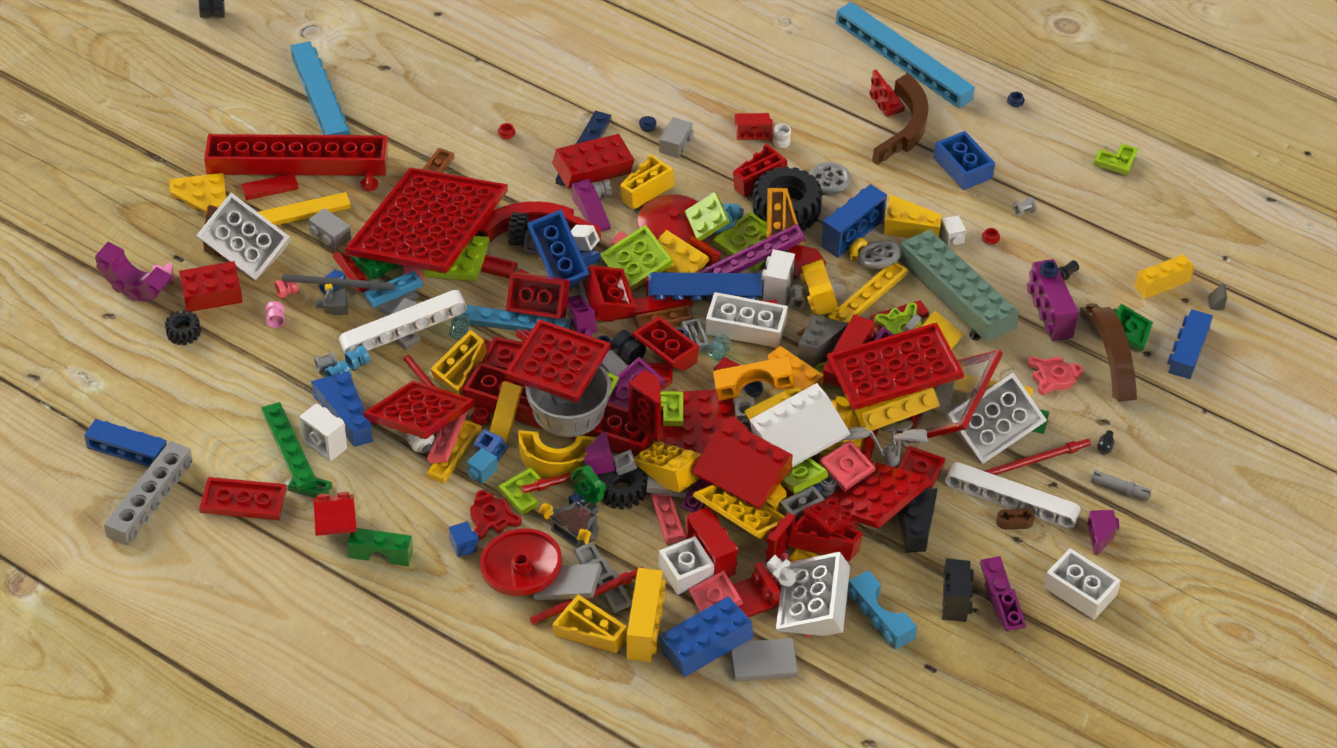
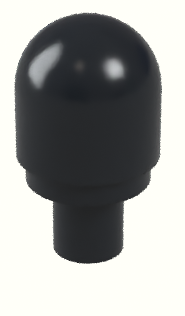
(1106, 443)

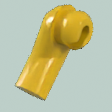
(854, 247)

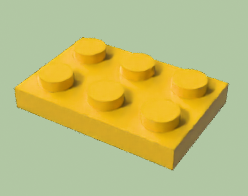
(684, 256)

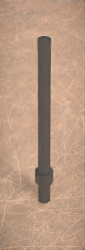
(374, 285)

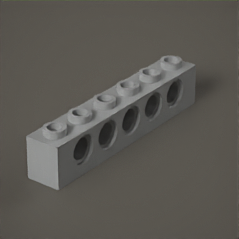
(148, 493)

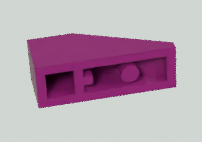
(589, 204)
(581, 314)

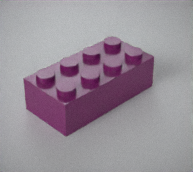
(1053, 303)

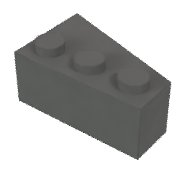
(819, 339)

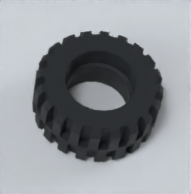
(799, 186)

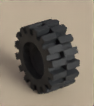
(517, 228)
(185, 335)

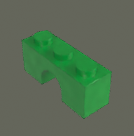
(394, 546)

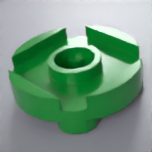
(588, 484)

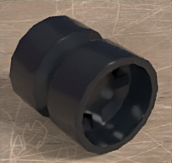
(211, 7)
(627, 346)

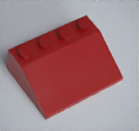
(743, 464)

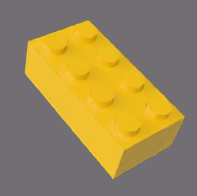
(646, 615)

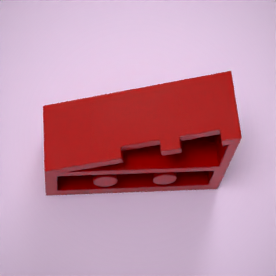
(748, 173)
(813, 538)

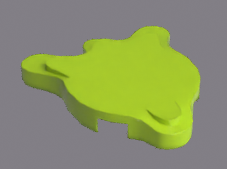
(897, 320)

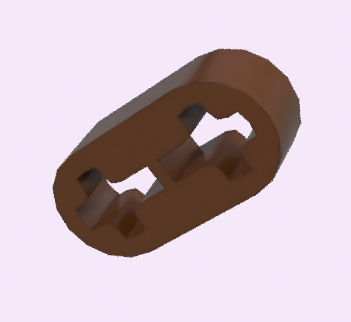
(1015, 519)

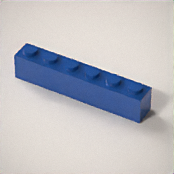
(703, 285)

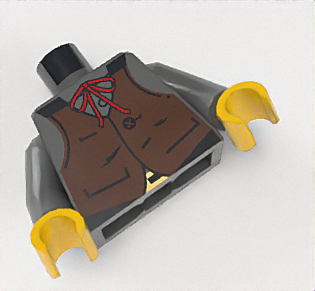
(573, 522)

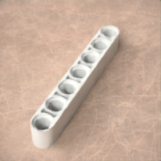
(404, 322)
(1012, 495)

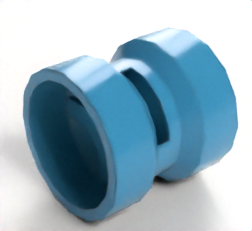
(357, 357)
(340, 367)

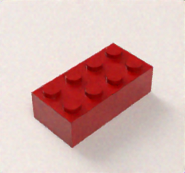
(593, 160)

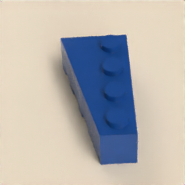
(342, 400)

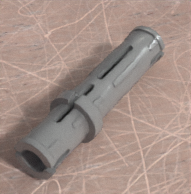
(1126, 487)

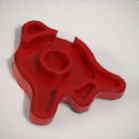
(492, 513)

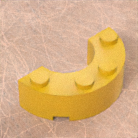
(821, 293)
(549, 461)

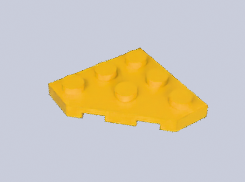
(199, 191)

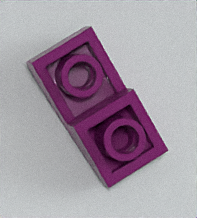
(691, 503)

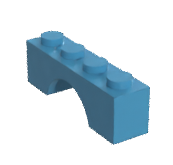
(895, 627)

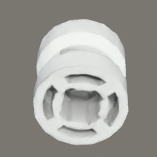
(781, 135)

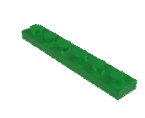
(289, 446)

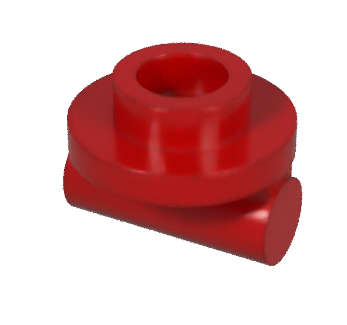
(369, 183)

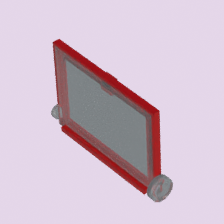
(957, 398)

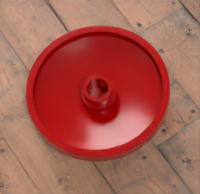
(669, 214)
(521, 562)

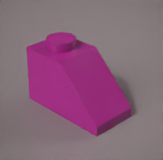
(600, 455)
(1102, 528)

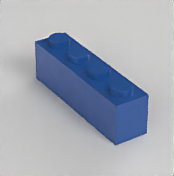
(1190, 343)
(123, 442)

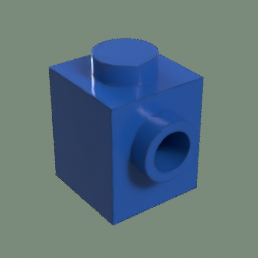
(463, 539)

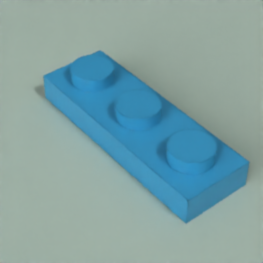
(403, 285)

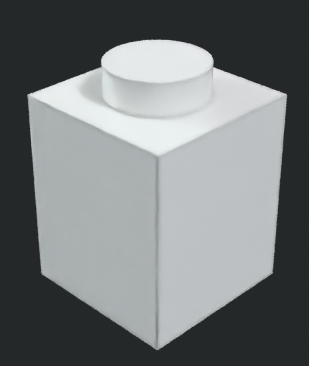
(953, 230)
(585, 237)

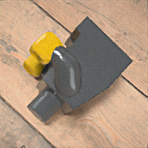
(334, 302)

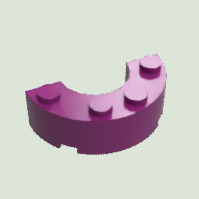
(127, 278)

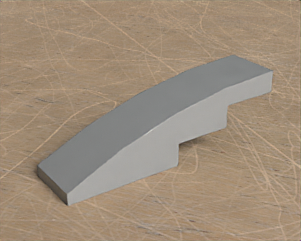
(616, 598)

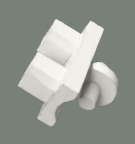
(780, 571)

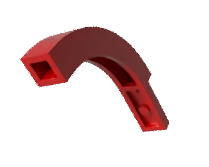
(499, 219)

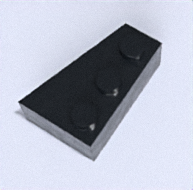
(917, 519)
(957, 590)

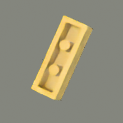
(1164, 276)

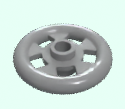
(831, 177)
(879, 255)

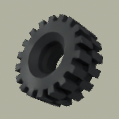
(624, 496)

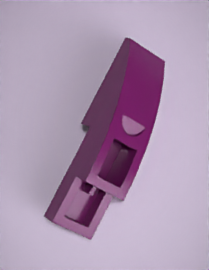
(1001, 595)

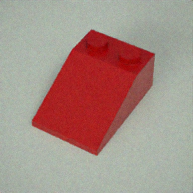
(334, 514)

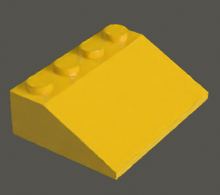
(754, 521)

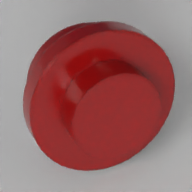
(506, 131)
(991, 236)
(480, 416)

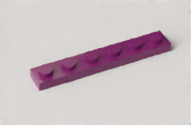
(758, 252)

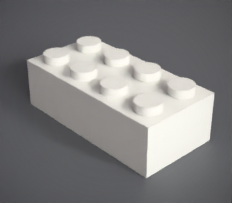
(746, 319)

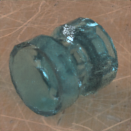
(459, 326)
(717, 349)

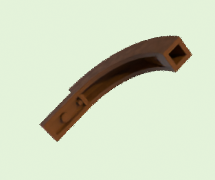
(915, 98)
(1116, 348)

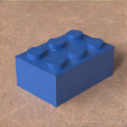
(964, 160)

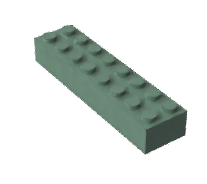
(959, 285)

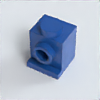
(491, 443)

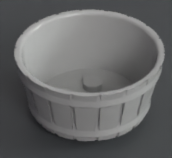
(571, 418)

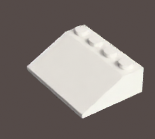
(244, 236)
(1001, 419)
(801, 424)
(816, 598)

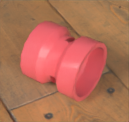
(284, 288)

